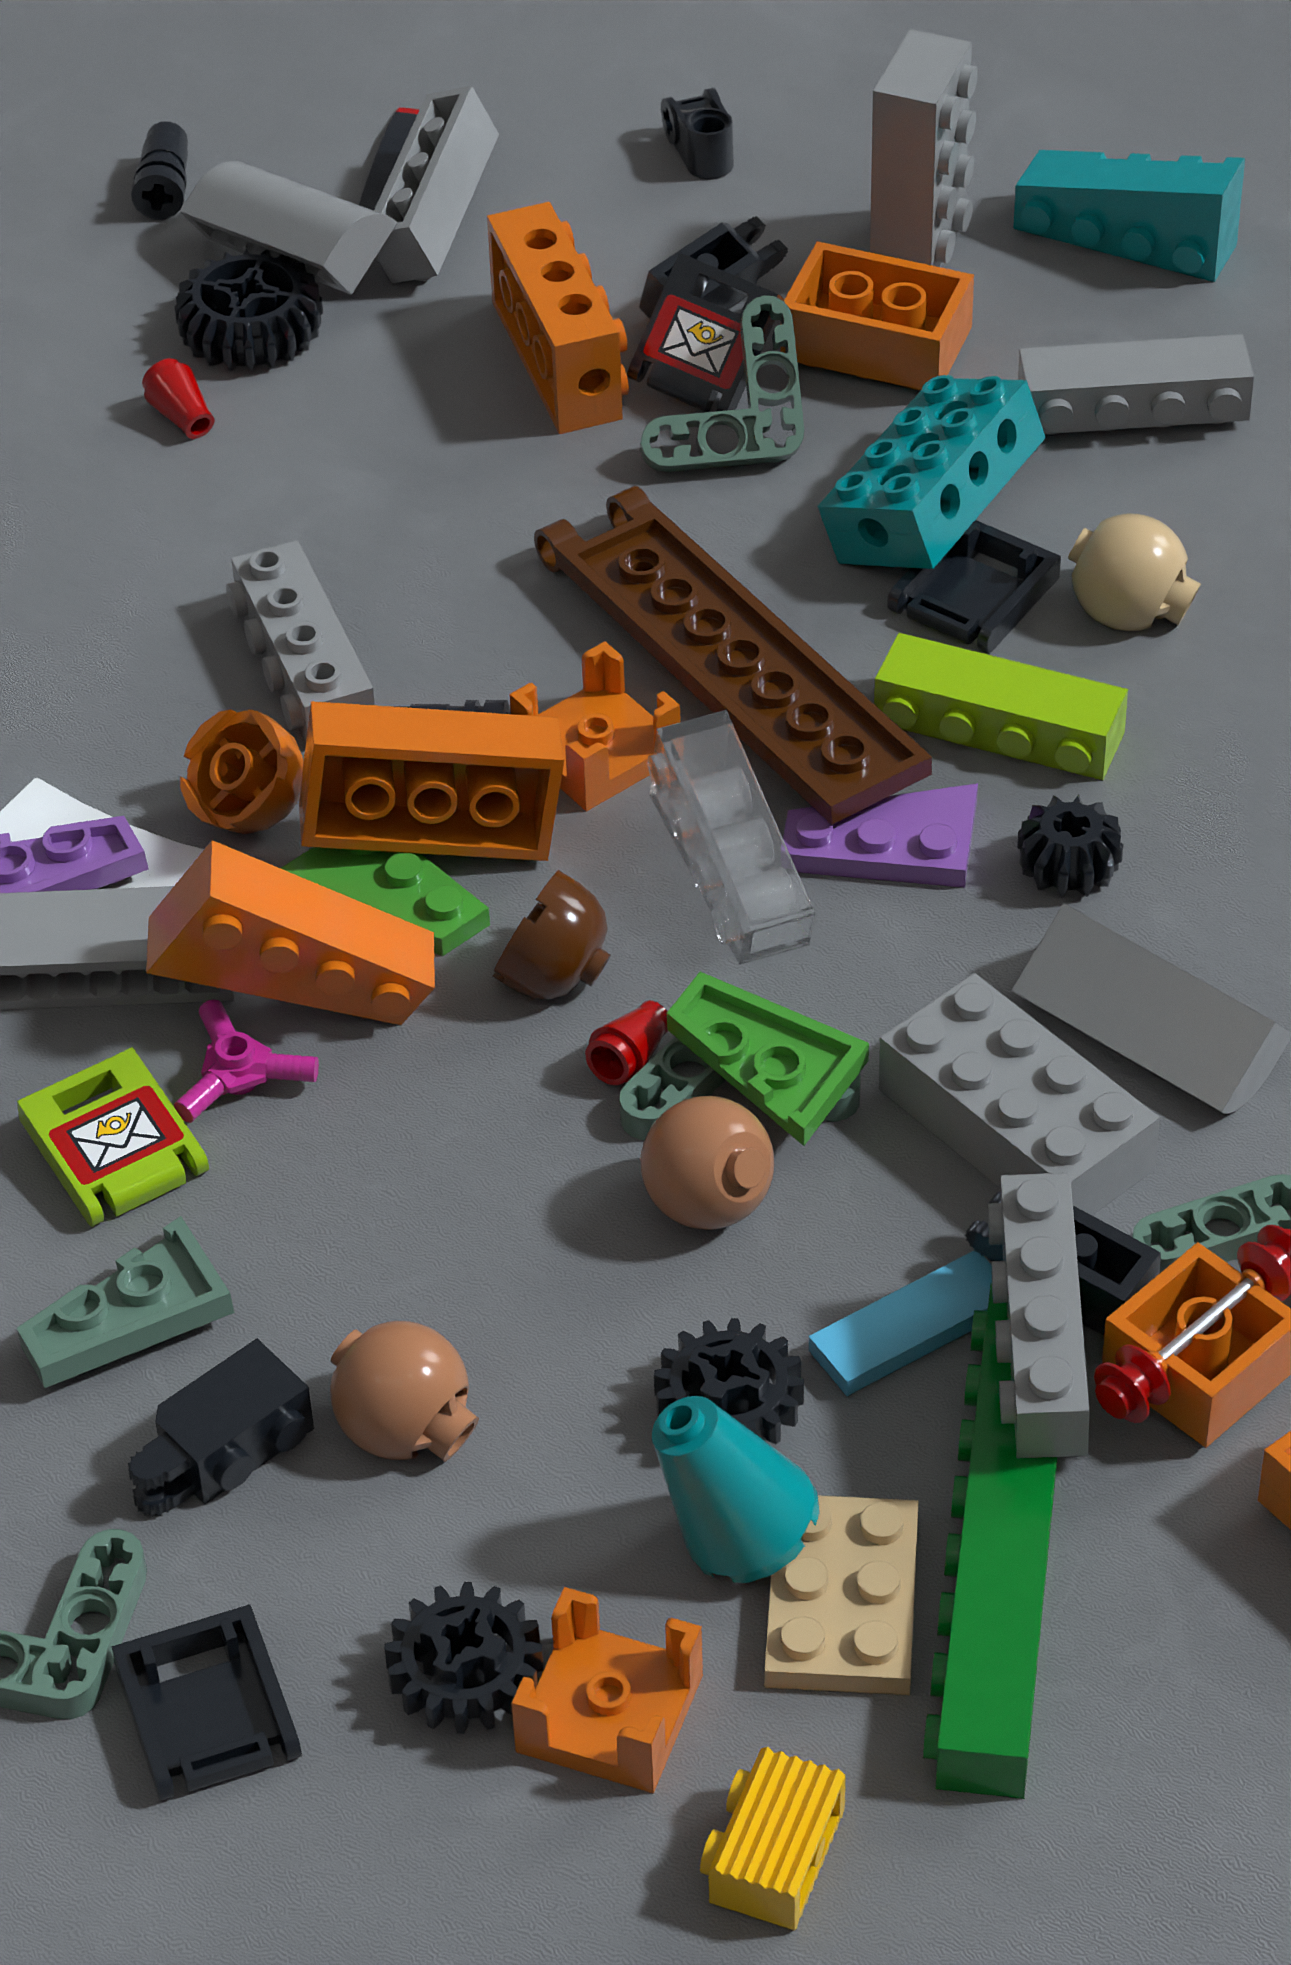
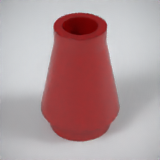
(176, 395)
(626, 1043)

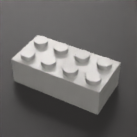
(922, 149)
(1016, 1096)

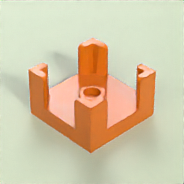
(601, 729)
(607, 1698)

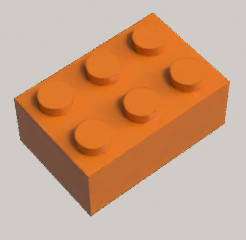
(879, 315)

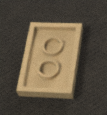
(847, 1601)

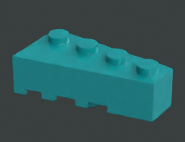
(1135, 207)

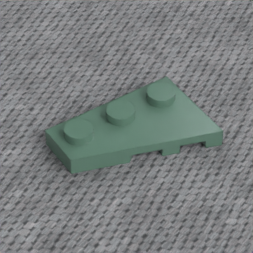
(136, 1307)

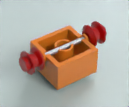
(1202, 1339)

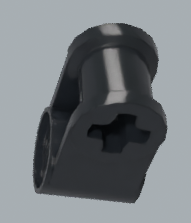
(700, 133)

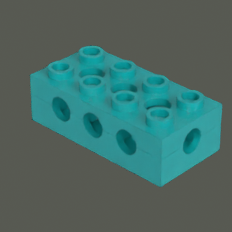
(932, 472)

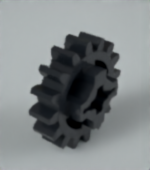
(735, 1375)
(463, 1656)

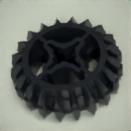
(248, 310)

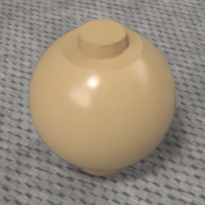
(1132, 573)

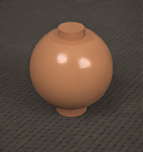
(707, 1162)
(401, 1391)

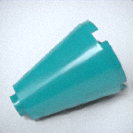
(731, 1492)

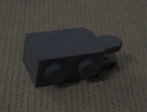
(723, 249)
(1109, 1263)
(221, 1430)

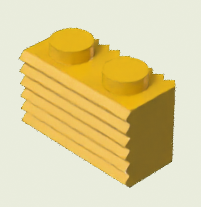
(775, 1837)

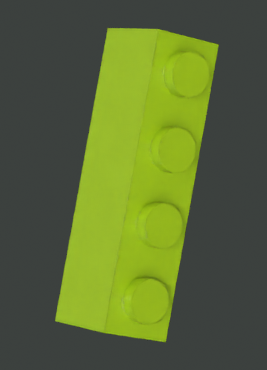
(1001, 705)

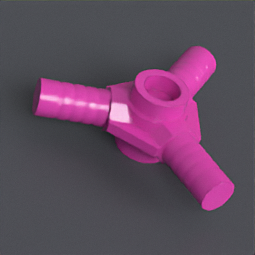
(237, 1064)

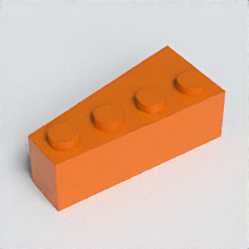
(287, 940)

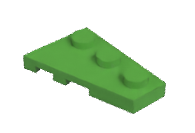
(399, 885)
(768, 1052)

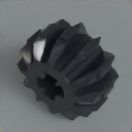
(1070, 846)

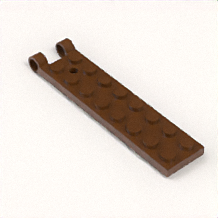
(737, 657)

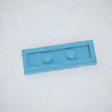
(904, 1324)

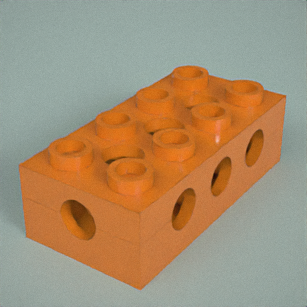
(557, 317)

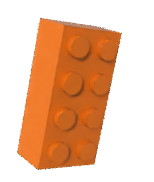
(430, 781)

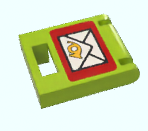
(114, 1143)

